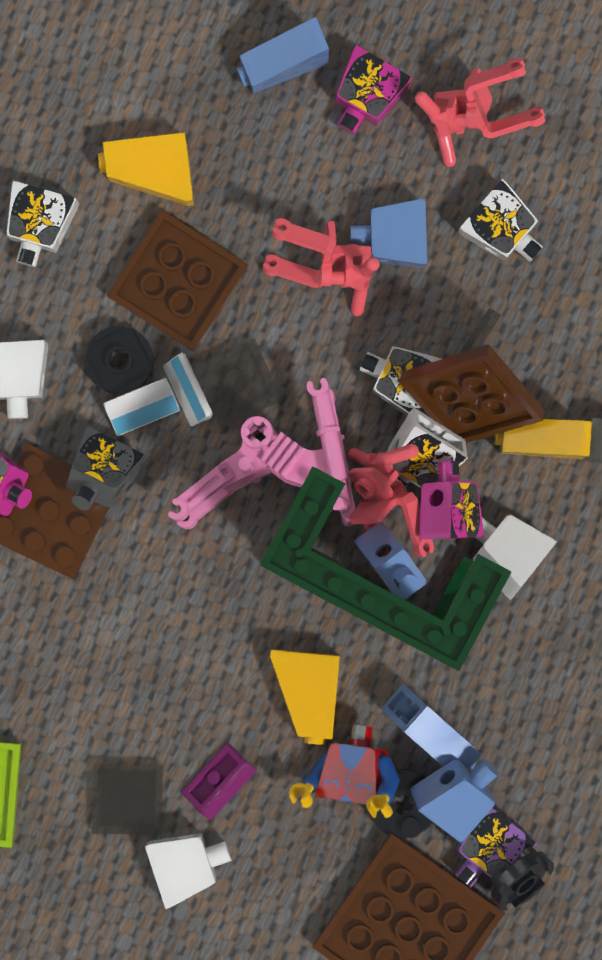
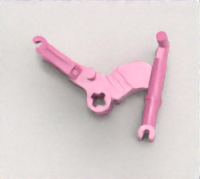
(273, 455)

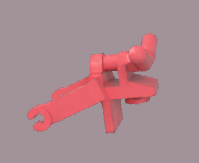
(469, 108)
(341, 264)
(383, 491)

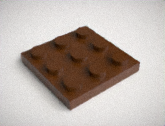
(177, 280)
(472, 394)
(50, 526)

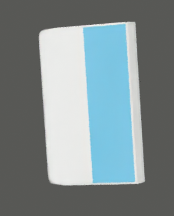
(187, 390)
(141, 407)

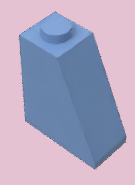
(284, 57)
(429, 729)

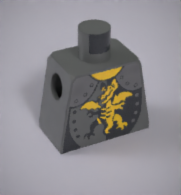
(102, 470)

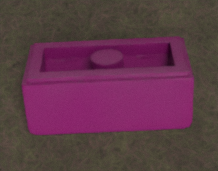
(218, 781)

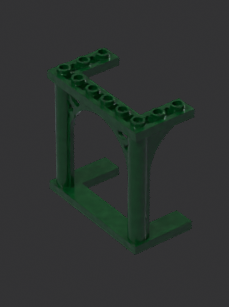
(442, 635)

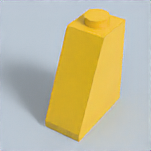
(151, 166)
(548, 439)
(309, 691)

